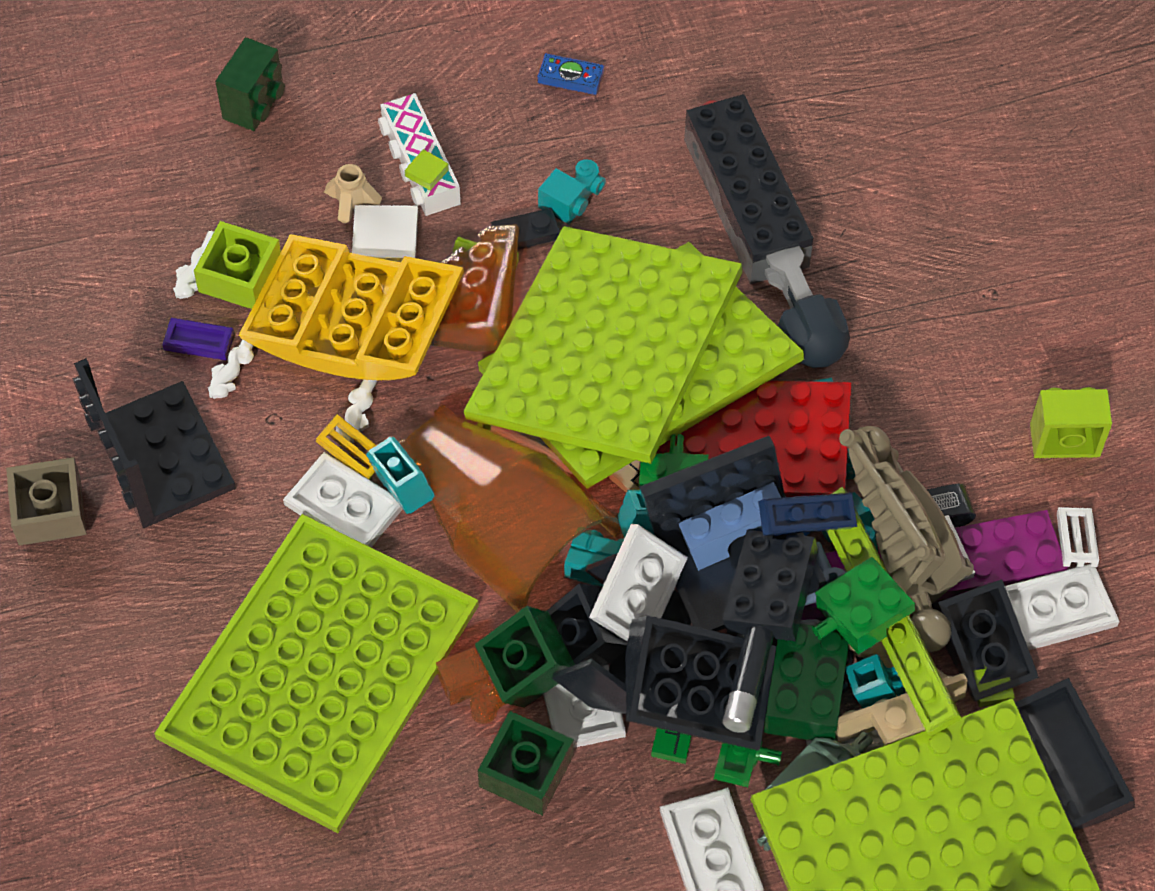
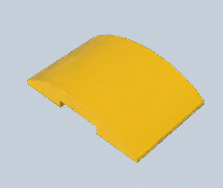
(350, 310)

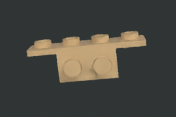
(893, 717)

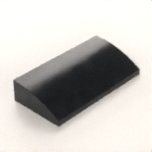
(1074, 756)

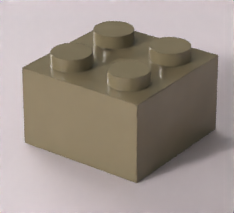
(46, 501)

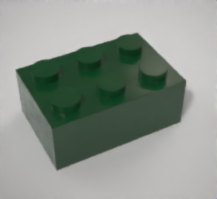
(807, 685)

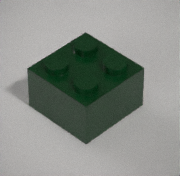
(250, 84)
(524, 656)
(526, 763)

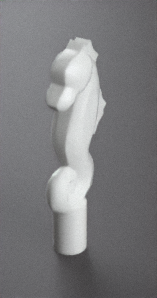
(186, 281)
(224, 374)
(361, 400)

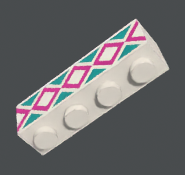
(410, 134)

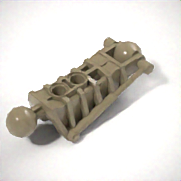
(910, 530)

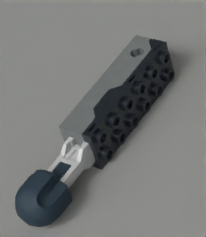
(763, 221)

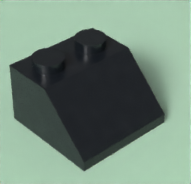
(581, 634)

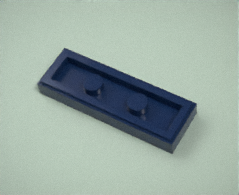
(807, 514)

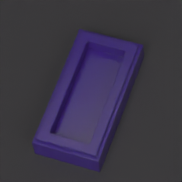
(198, 339)

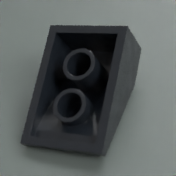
(988, 638)

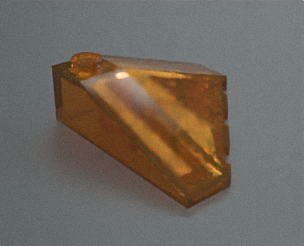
(485, 294)

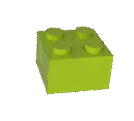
(236, 264)
(1070, 423)

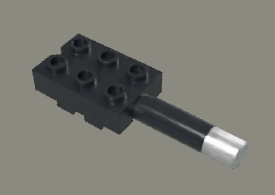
(762, 605)

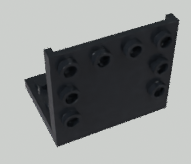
(157, 449)
(697, 491)

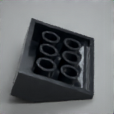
(684, 678)

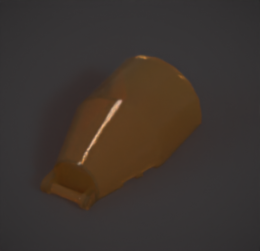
(501, 502)

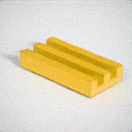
(342, 456)

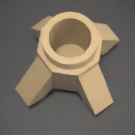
(350, 190)

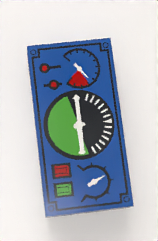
(570, 74)

